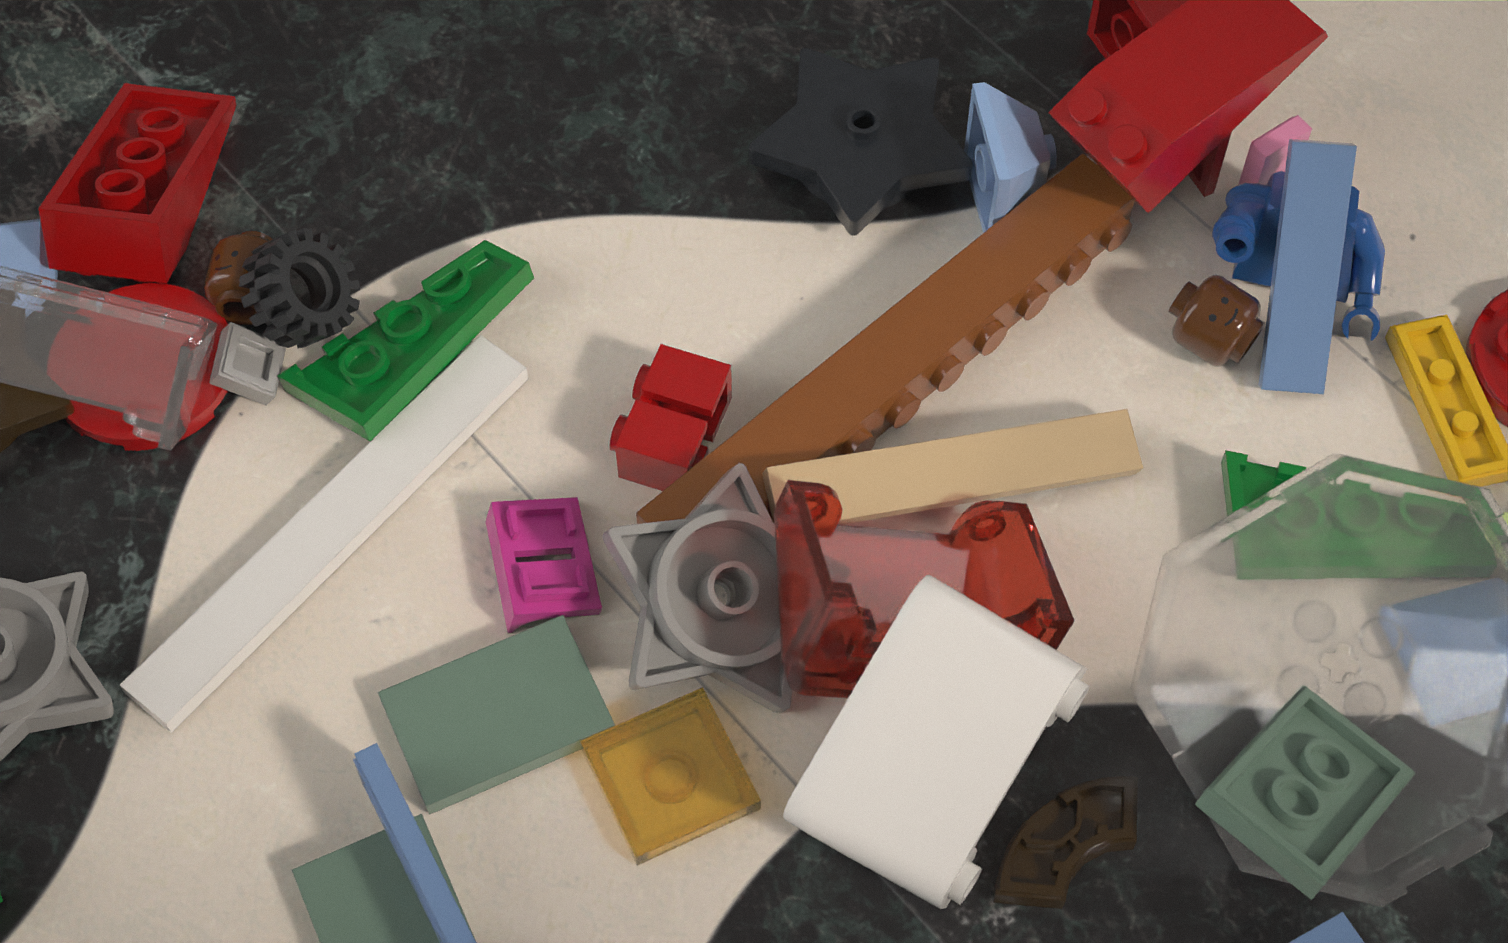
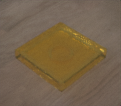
(670, 775)

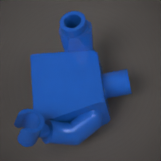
(1248, 238)

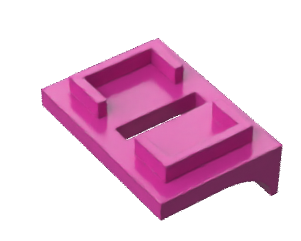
(547, 587)

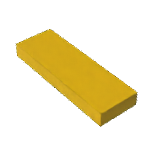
(1450, 401)

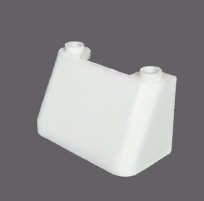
(933, 742)

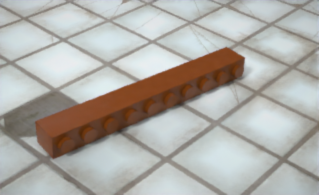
(924, 336)

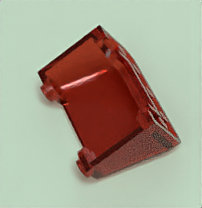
(850, 581)

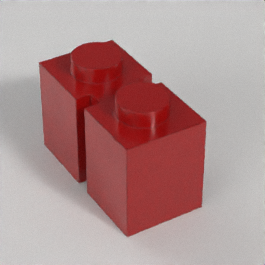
(674, 409)

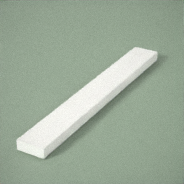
(323, 534)

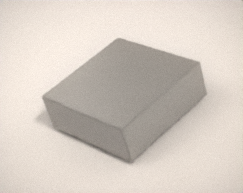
(247, 364)

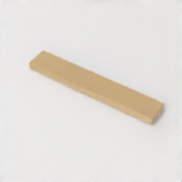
(970, 466)

